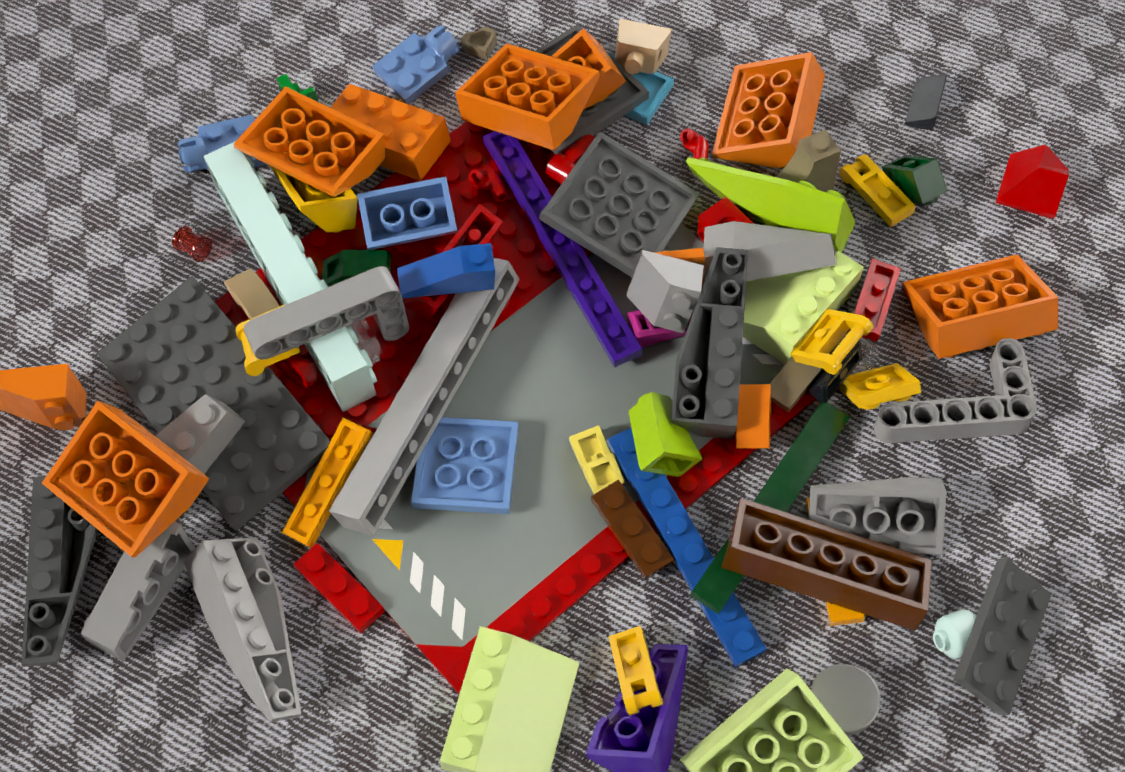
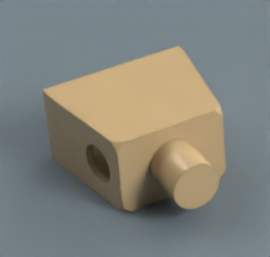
(641, 46)

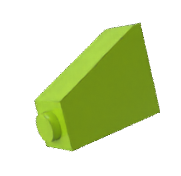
(658, 442)

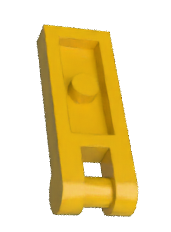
(877, 190)
(635, 670)

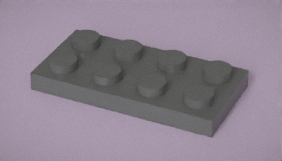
(1002, 636)

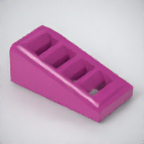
(652, 335)

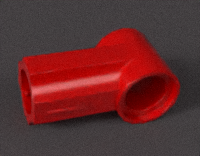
(562, 165)

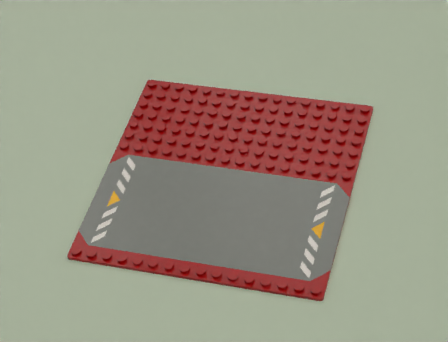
(538, 367)

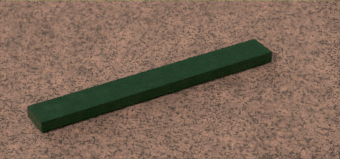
(778, 493)

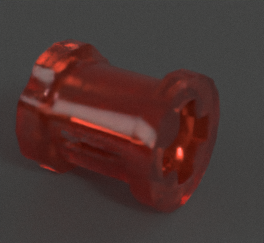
(192, 243)

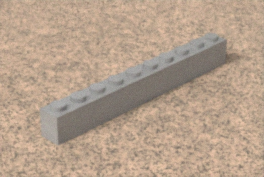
(421, 404)

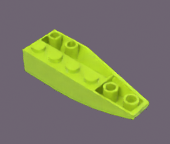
(778, 200)

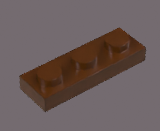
(632, 529)

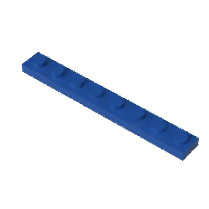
(686, 548)

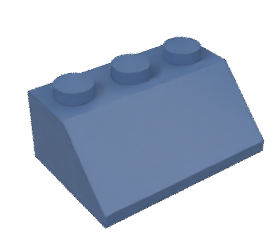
(407, 213)

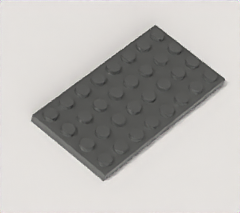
(193, 350)

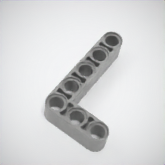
(329, 310)
(968, 409)

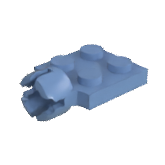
(417, 63)
(211, 138)

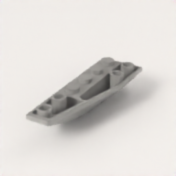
(247, 620)

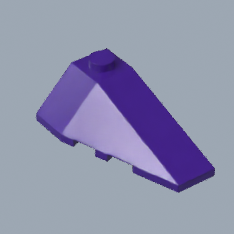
(646, 738)

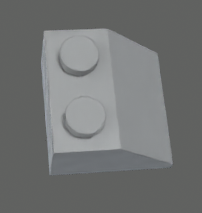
(665, 289)

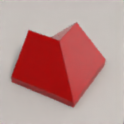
(1034, 181)

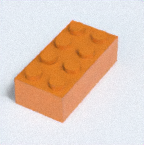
(411, 134)

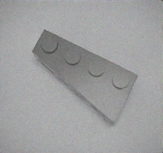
(202, 431)
(137, 592)

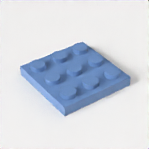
(467, 467)

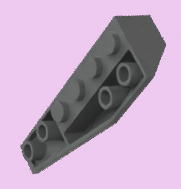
(712, 351)
(56, 568)

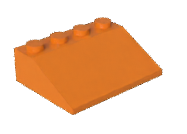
(527, 95)
(769, 110)
(313, 143)
(981, 305)
(123, 479)

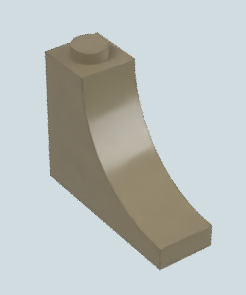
(813, 162)

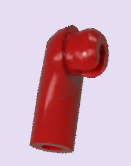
(695, 143)
(489, 181)

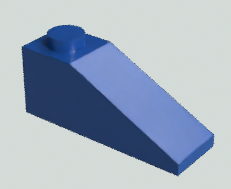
(449, 272)

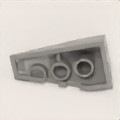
(889, 511)

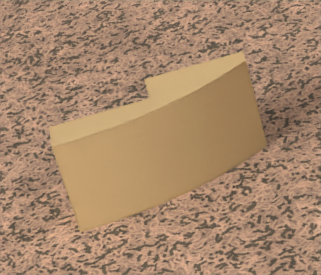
(251, 293)

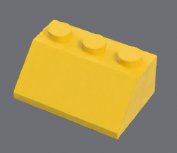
(328, 212)

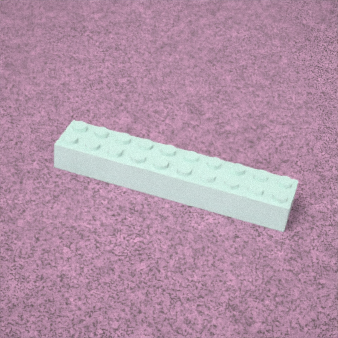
(288, 270)

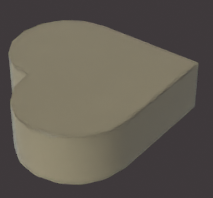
(480, 42)

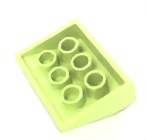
(788, 305)
(509, 707)
(776, 732)

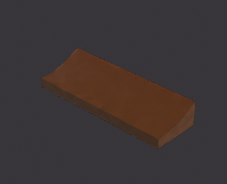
(828, 564)

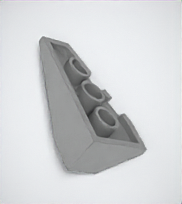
(771, 248)

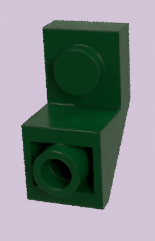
(352, 263)

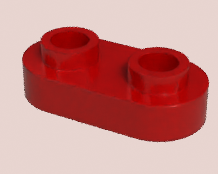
(299, 370)

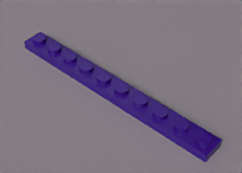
(565, 253)

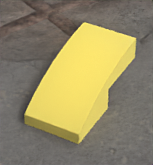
(595, 459)

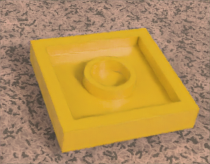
(880, 385)

